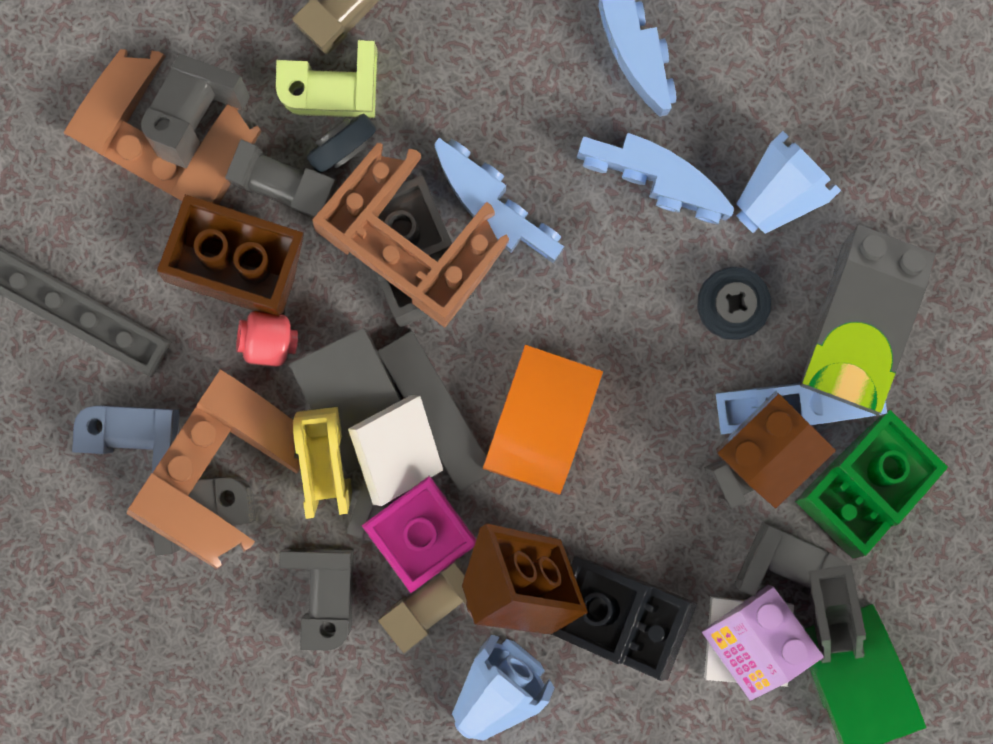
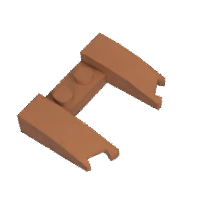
(104, 128)
(353, 227)
(165, 498)

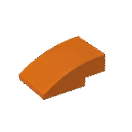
(542, 419)

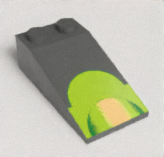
(867, 318)

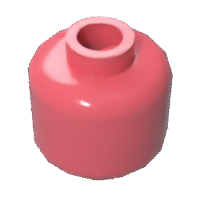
(266, 339)

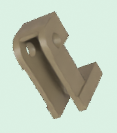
(330, 20)
(414, 615)

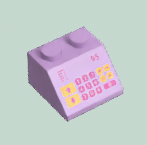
(762, 643)

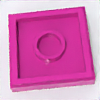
(420, 534)

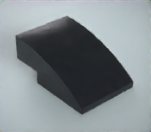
(628, 620)

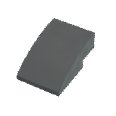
(418, 220)
(347, 377)

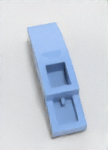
(639, 52)
(674, 179)
(483, 184)
(815, 408)

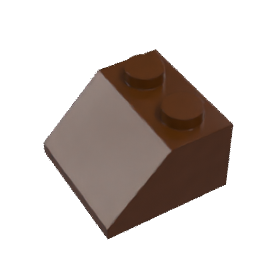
(775, 450)

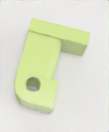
(330, 91)

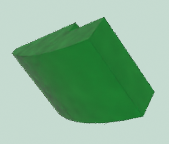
(872, 485)
(867, 695)

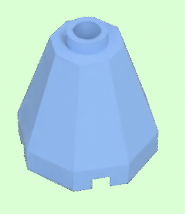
(783, 187)
(500, 690)

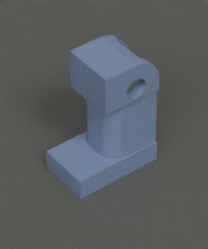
(125, 428)

